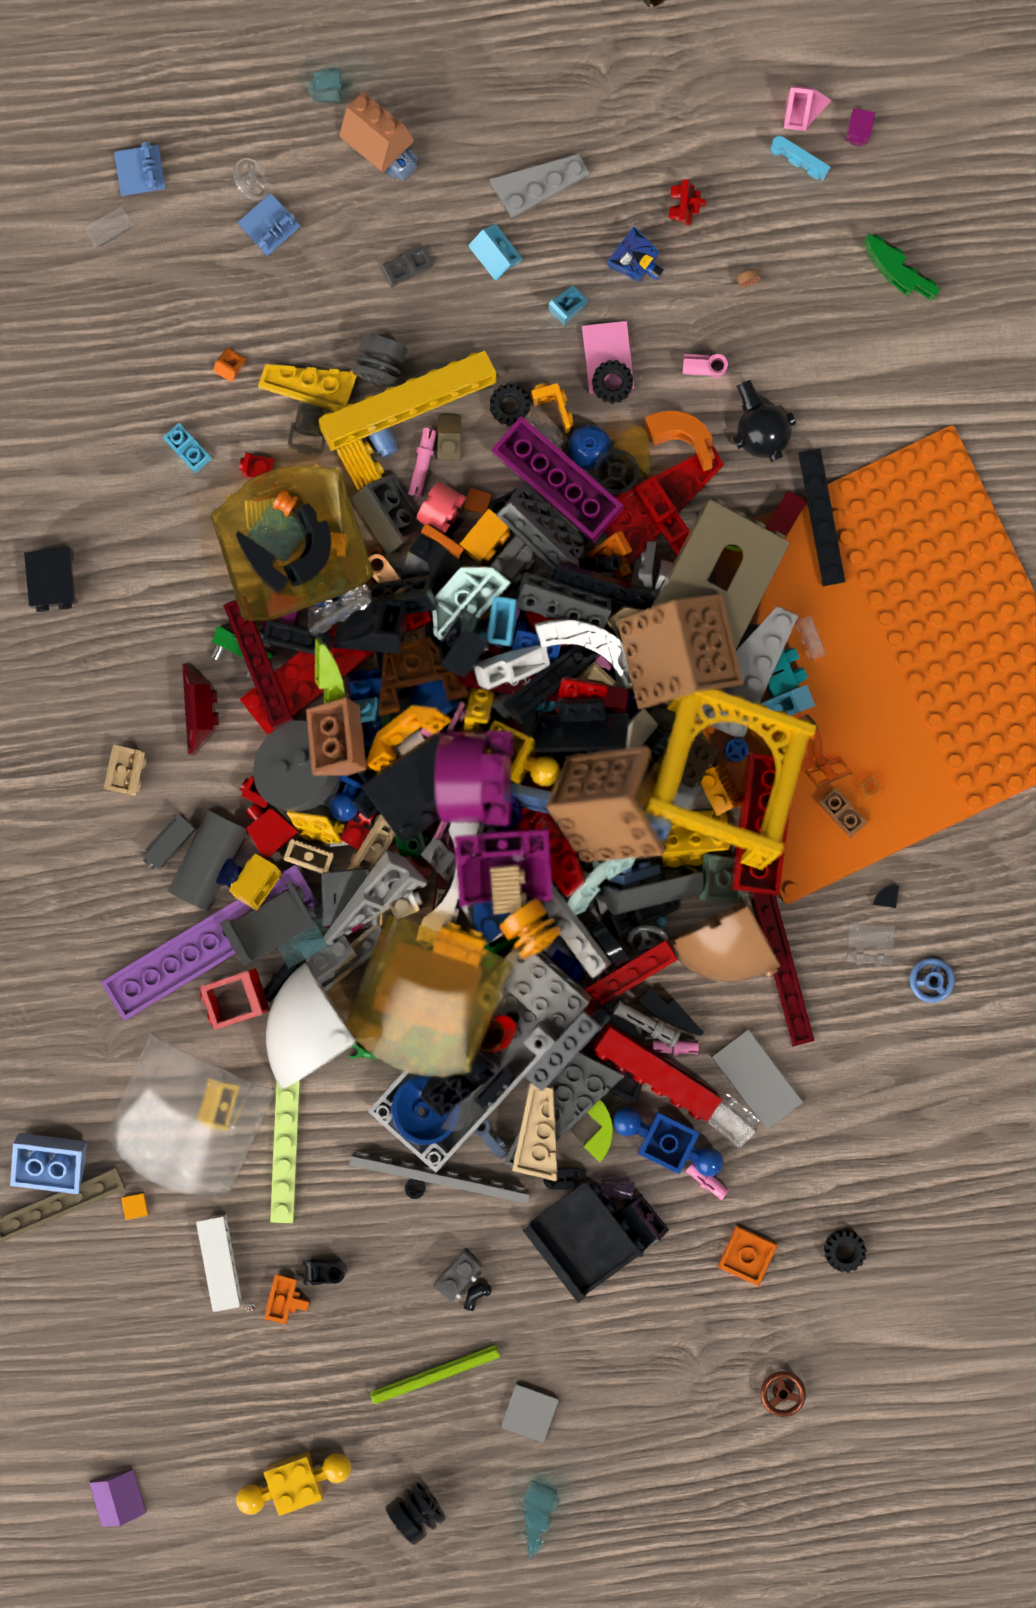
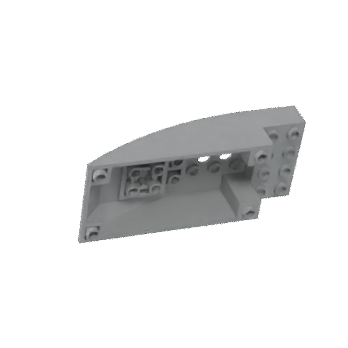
(546, 1006)

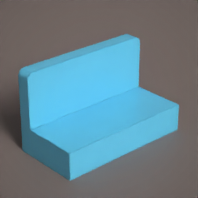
(495, 251)

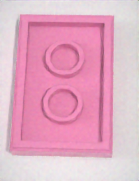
(606, 343)

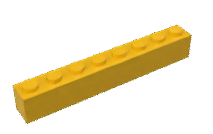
(407, 400)

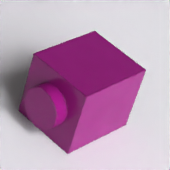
(860, 127)

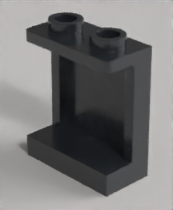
(50, 579)

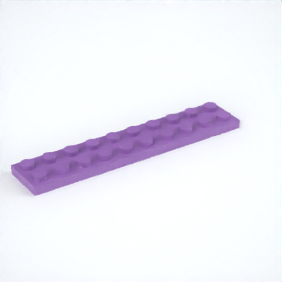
(187, 954)

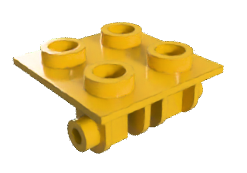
(317, 827)

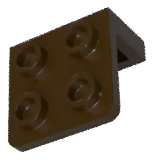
(698, 759)

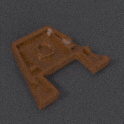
(414, 666)

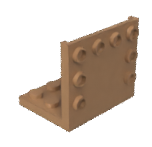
(679, 650)
(599, 808)

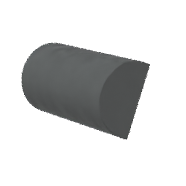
(210, 849)
(665, 887)

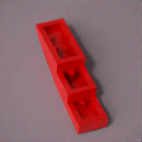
(663, 513)

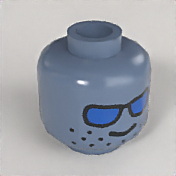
(403, 166)

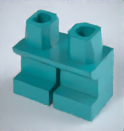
(787, 679)

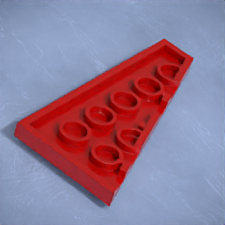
(679, 483)

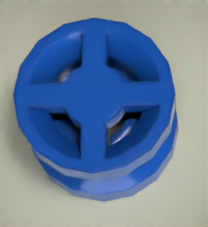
(739, 747)

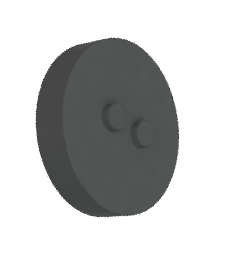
(285, 770)

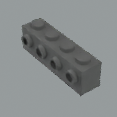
(561, 601)

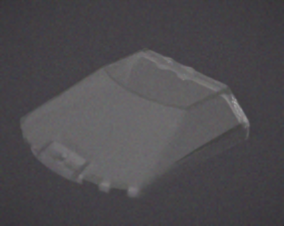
(186, 1121)

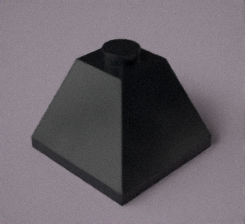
(429, 558)

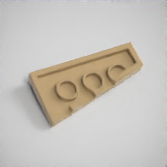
(537, 1140)

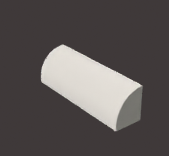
(219, 1263)

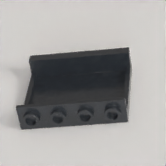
(584, 1239)

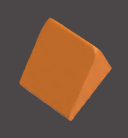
(229, 364)
(477, 501)

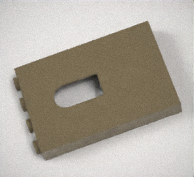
(709, 535)

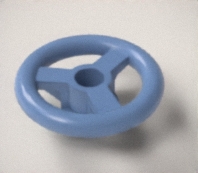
(943, 993)

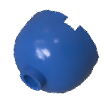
(587, 445)

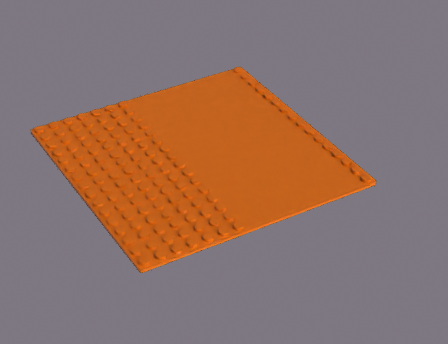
(920, 665)

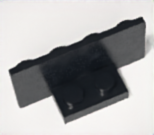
(581, 727)

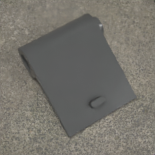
(344, 886)

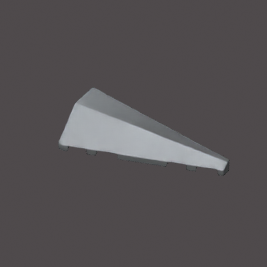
(386, 883)

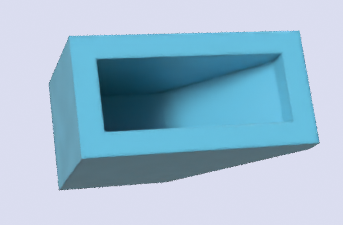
(502, 621)

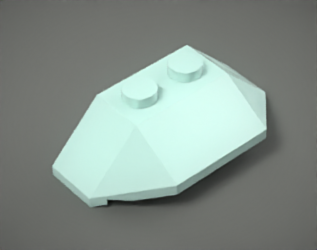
(467, 590)

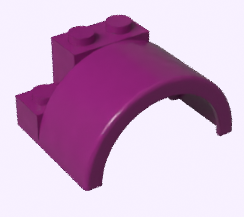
(470, 778)
(502, 849)

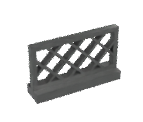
(532, 530)

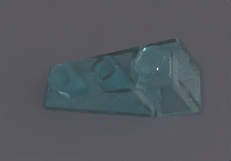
(537, 1508)

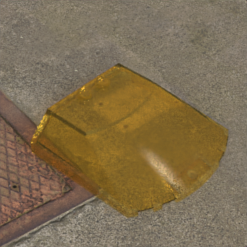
(325, 492)
(426, 999)

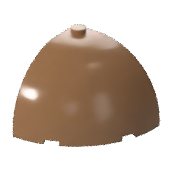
(727, 947)

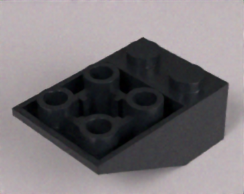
(375, 628)
(446, 1092)

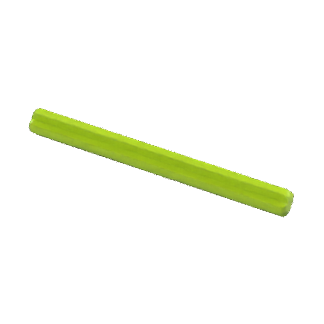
(435, 1374)

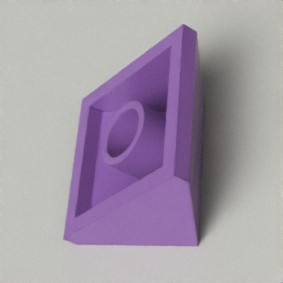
(118, 1498)

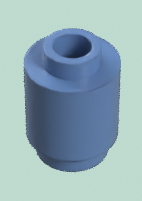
(384, 442)

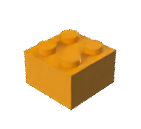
(485, 538)

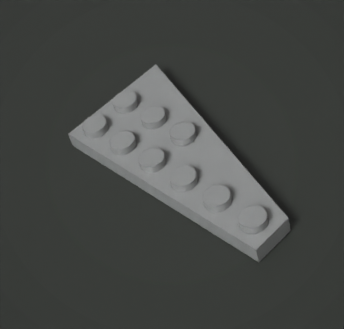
(757, 663)

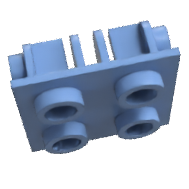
(139, 170)
(269, 224)

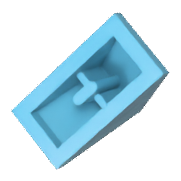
(567, 304)

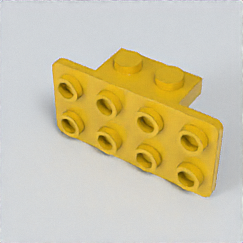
(688, 846)

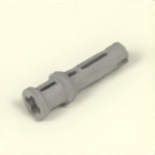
(656, 1029)

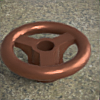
(781, 1385)

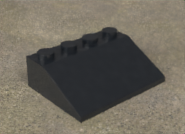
(407, 790)

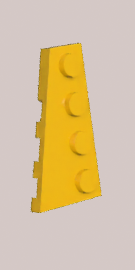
(314, 386)

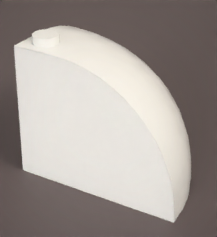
(303, 1028)

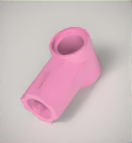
(701, 365)

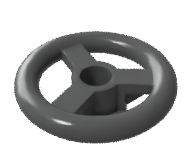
(650, 937)

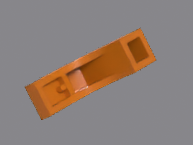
(685, 427)

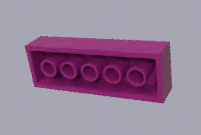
(557, 479)

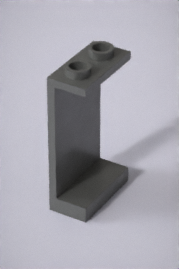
(270, 925)

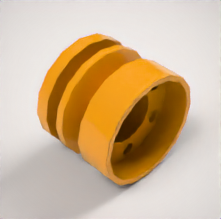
(530, 928)

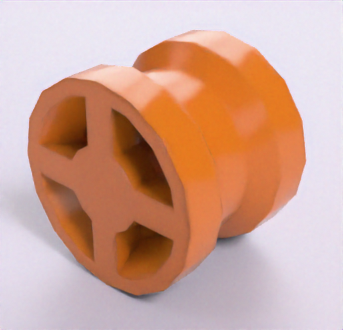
(285, 502)

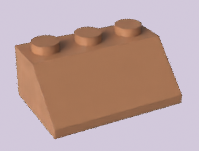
(374, 132)
(336, 738)

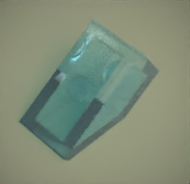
(326, 86)

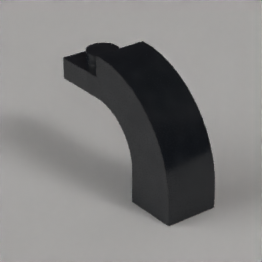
(316, 547)

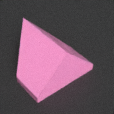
(803, 107)

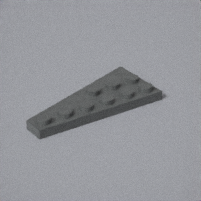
(576, 1092)

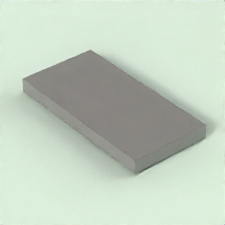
(757, 1079)

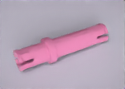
(422, 462)

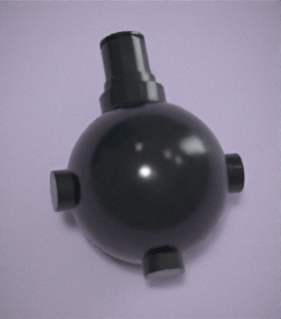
(763, 427)

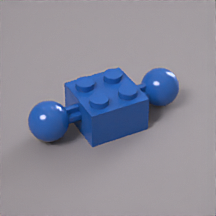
(341, 804)
(668, 1142)

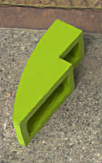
(327, 673)

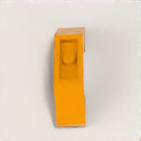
(399, 729)

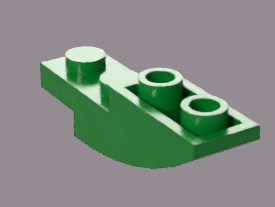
(889, 263)

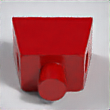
(269, 830)

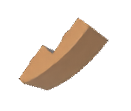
(842, 813)

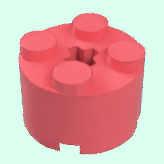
(441, 507)

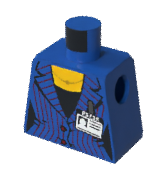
(636, 257)

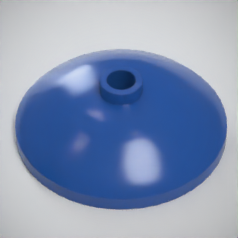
(417, 1128)

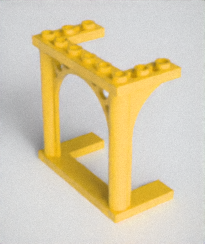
(792, 740)

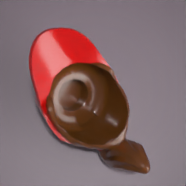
(498, 1034)

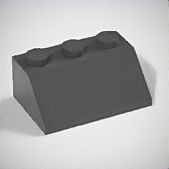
(389, 513)

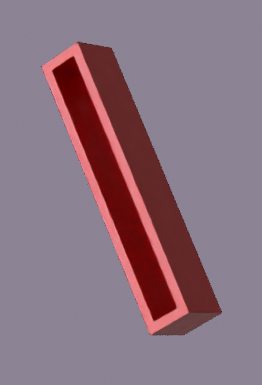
(657, 1072)

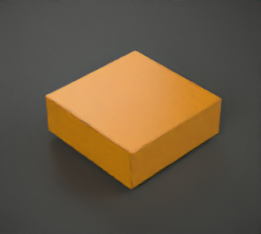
(135, 1206)

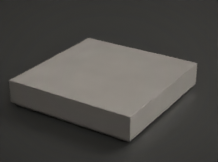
(529, 1412)

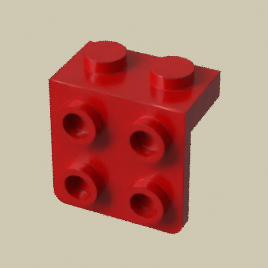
(581, 689)

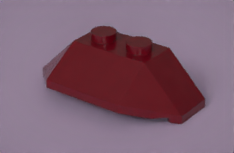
(199, 709)

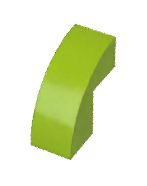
(600, 1140)

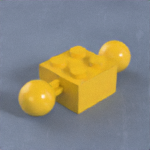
(543, 770)
(293, 1483)

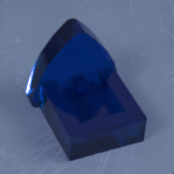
(229, 873)
(568, 965)

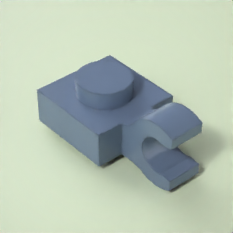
(494, 1143)

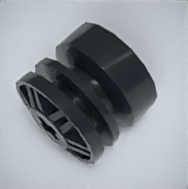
(608, 945)
(412, 1515)

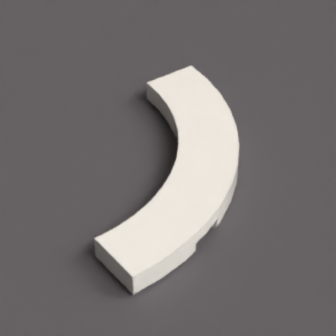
(591, 637)

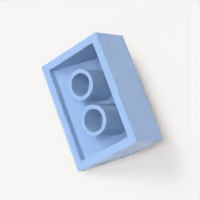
(48, 1163)

